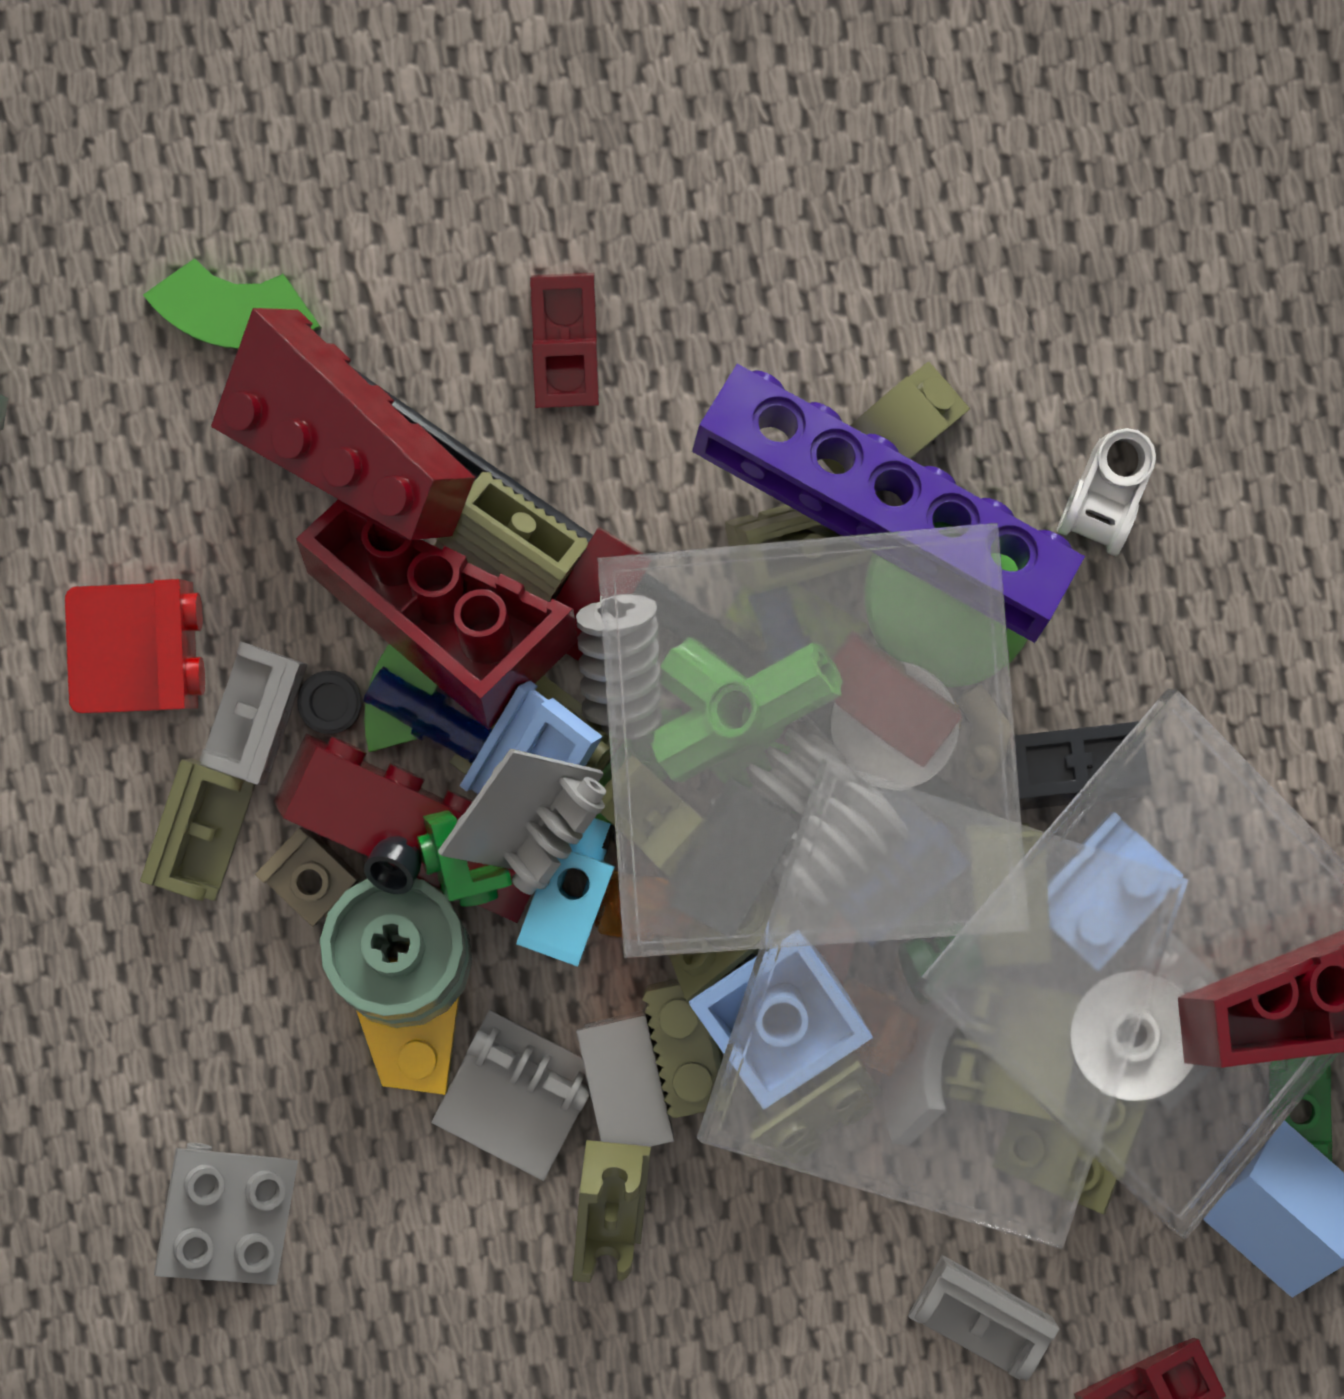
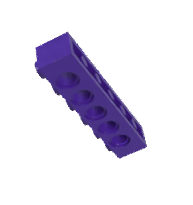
(848, 501)

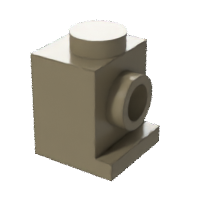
(304, 852)

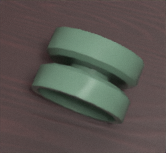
(422, 981)

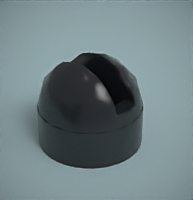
(406, 867)

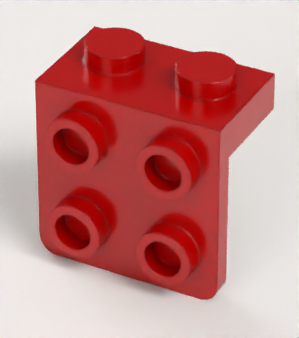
(134, 647)

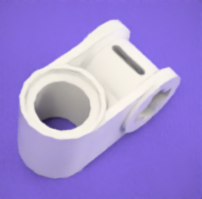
(1108, 494)

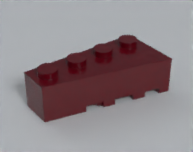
(326, 424)
(445, 616)
(361, 804)
(1269, 1010)

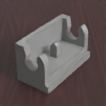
(253, 714)
(625, 1081)
(984, 1318)

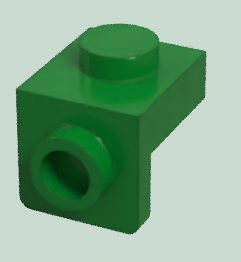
(453, 874)

